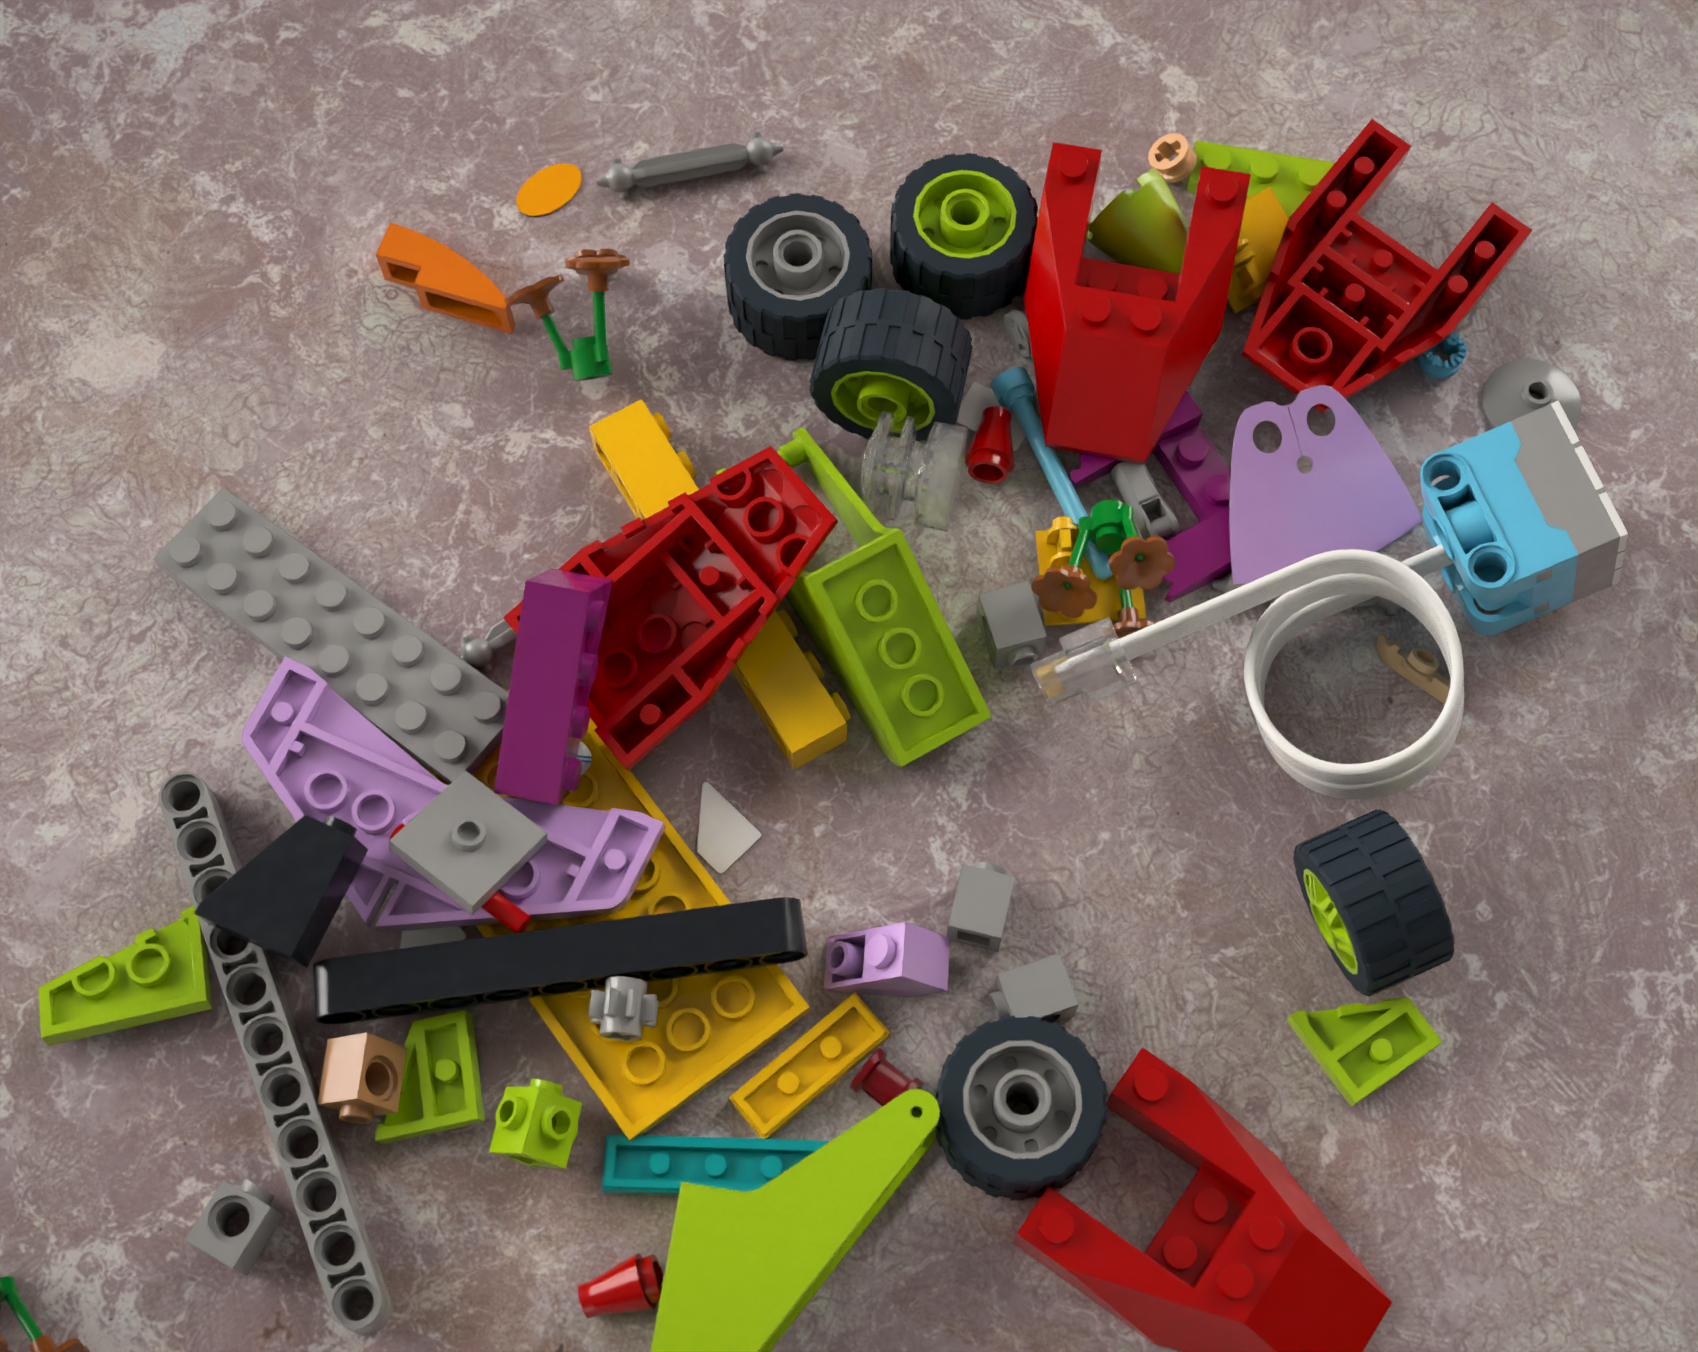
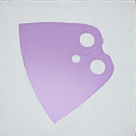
(1342, 503)

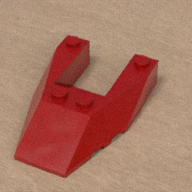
(1351, 298)
(1118, 338)
(1237, 1258)

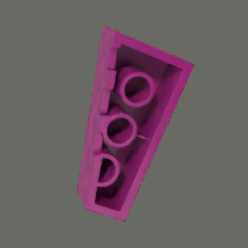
(551, 685)

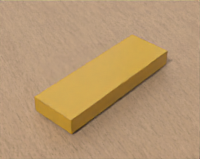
(809, 1067)

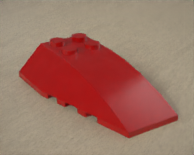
(692, 595)

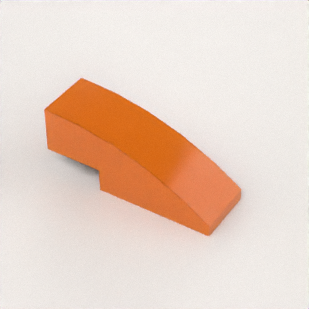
(442, 279)

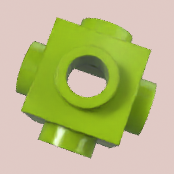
(536, 1125)

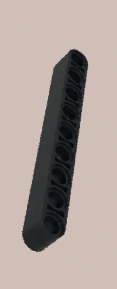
(558, 960)

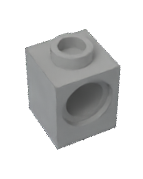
(1011, 625)
(980, 905)
(1035, 990)
(211, 1232)

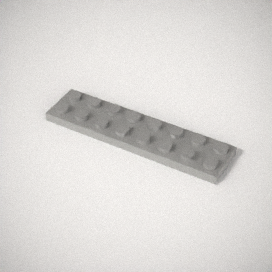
(351, 639)

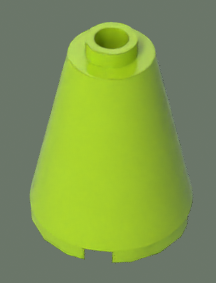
(1143, 226)

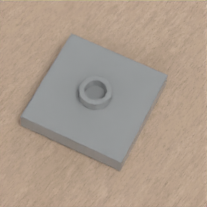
(468, 842)

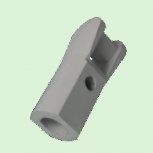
(1143, 495)

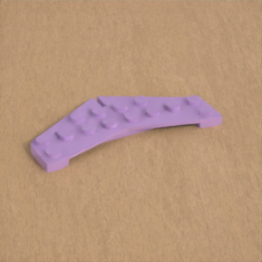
(340, 765)

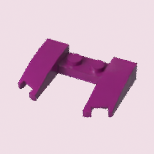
(1204, 483)

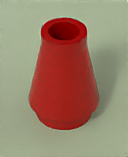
(991, 449)
(624, 1288)

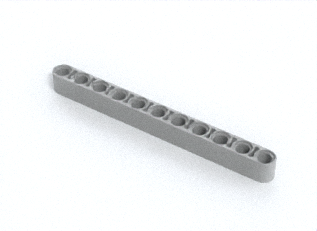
(273, 1072)

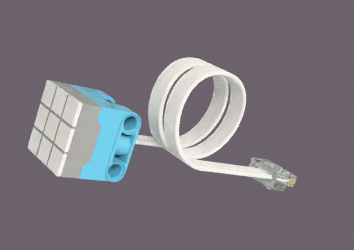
(1508, 528)

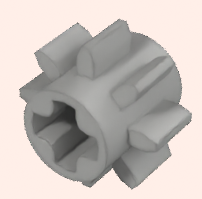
(623, 1008)

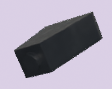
(289, 889)

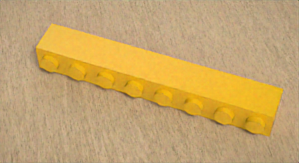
(773, 669)

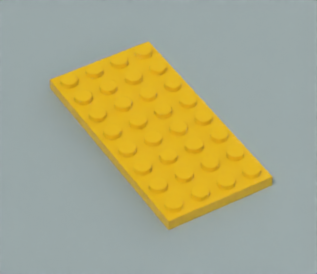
(702, 1020)

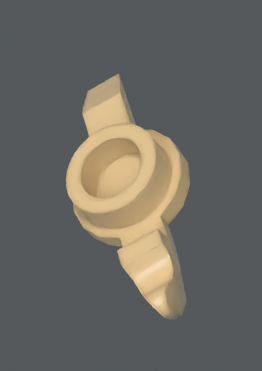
(1417, 666)

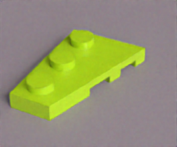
(1287, 175)
(141, 984)

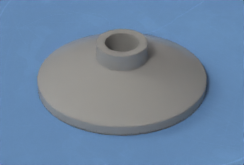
(1508, 389)

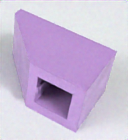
(888, 961)

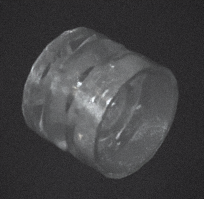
(914, 470)

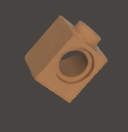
(362, 1077)

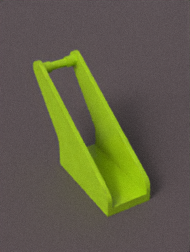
(882, 627)
(757, 1257)

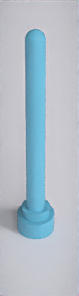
(1015, 391)

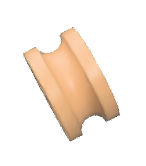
(1168, 146)

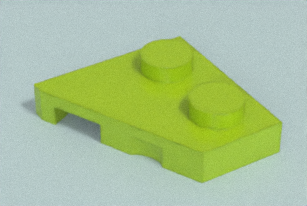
(1364, 1043)
(438, 1080)

